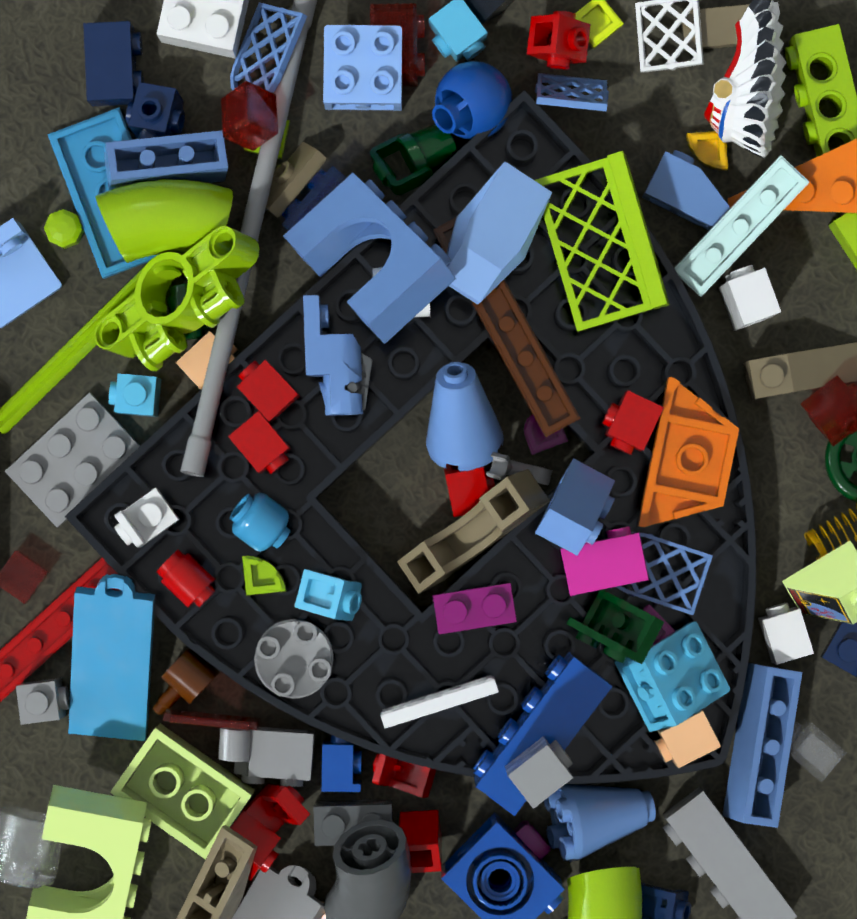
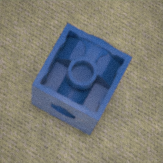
(525, 891)

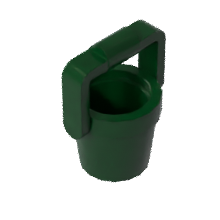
(423, 153)

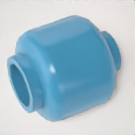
(260, 522)

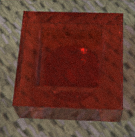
(22, 576)

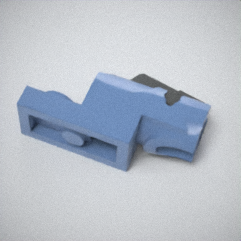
(336, 360)

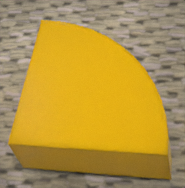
(708, 149)

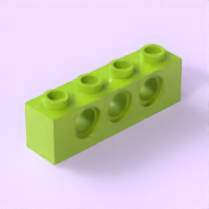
(828, 49)

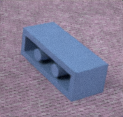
(167, 157)

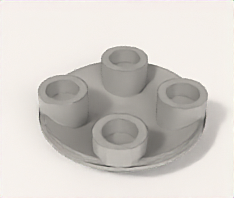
(293, 658)

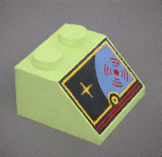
(828, 586)

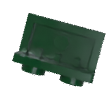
(618, 626)

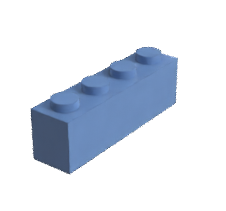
(762, 745)

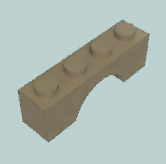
(486, 523)

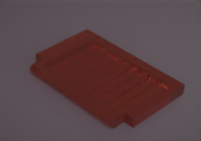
(211, 719)

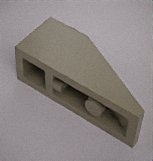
(800, 370)
(221, 878)

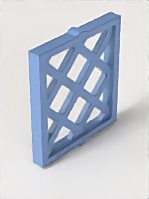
(561, 99)

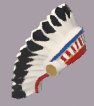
(750, 93)

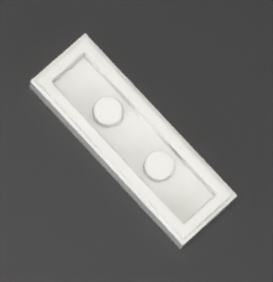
(438, 701)

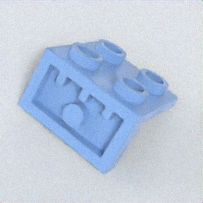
(362, 67)
(24, 273)

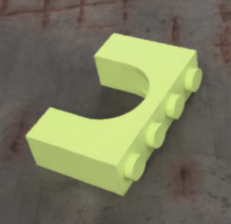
(111, 829)

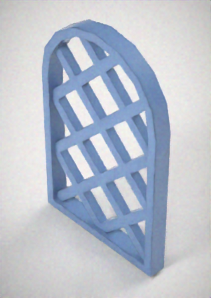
(287, 47)
(699, 584)

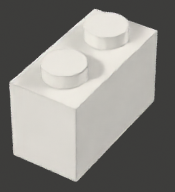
(749, 297)

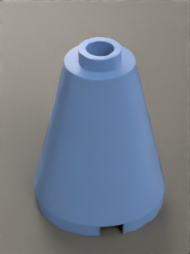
(461, 420)

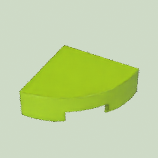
(261, 576)

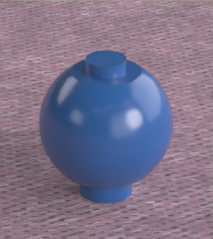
(471, 100)

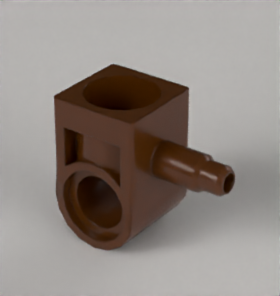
(186, 678)

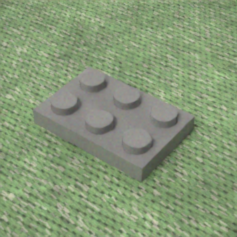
(72, 459)

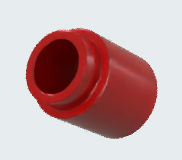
(186, 579)

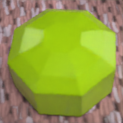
(64, 228)

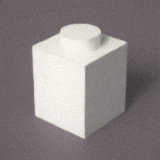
(785, 633)

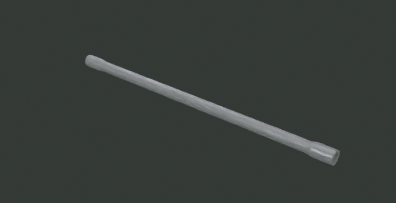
(199, 441)

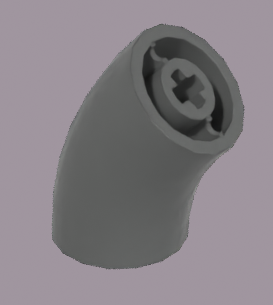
(370, 873)

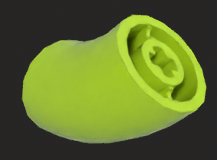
(163, 215)
(605, 894)

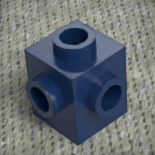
(155, 111)

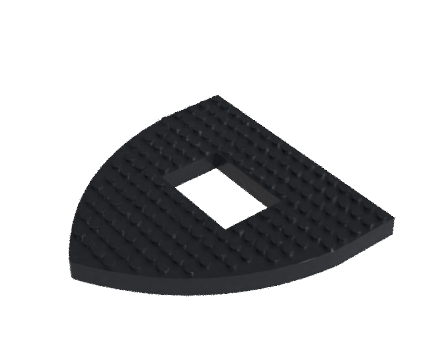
(391, 644)

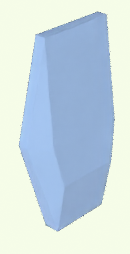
(495, 231)

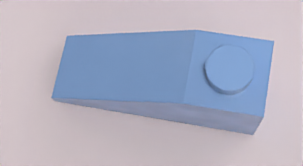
(685, 191)

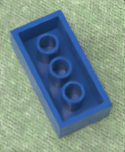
(551, 712)

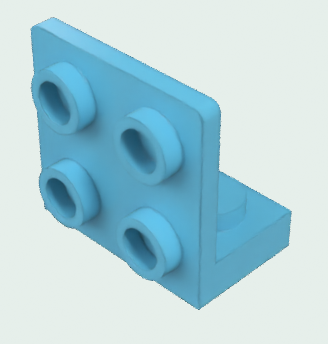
(674, 678)

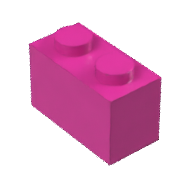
(606, 563)

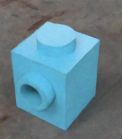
(457, 31)
(135, 395)

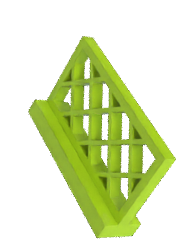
(634, 232)

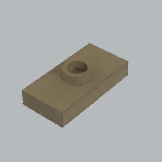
(292, 177)

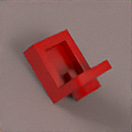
(403, 775)
(277, 806)

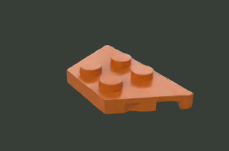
(688, 458)

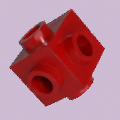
(558, 39)

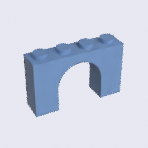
(411, 273)

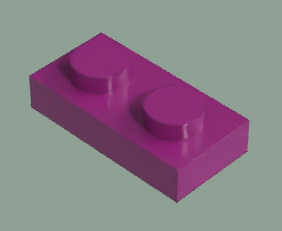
(474, 608)

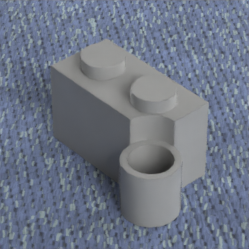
(269, 754)

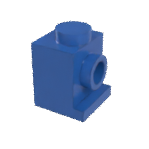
(340, 765)

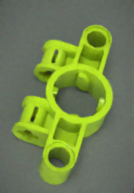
(141, 321)

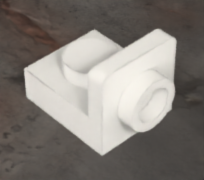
(145, 519)

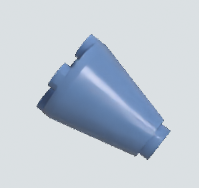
(595, 817)

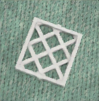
(671, 64)

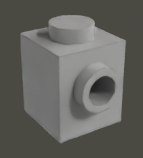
(42, 701)

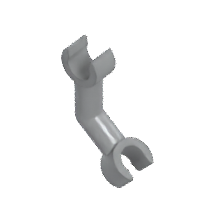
(504, 466)

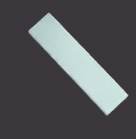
(741, 225)

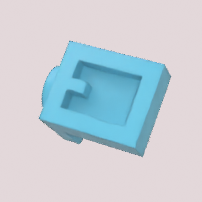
(328, 595)

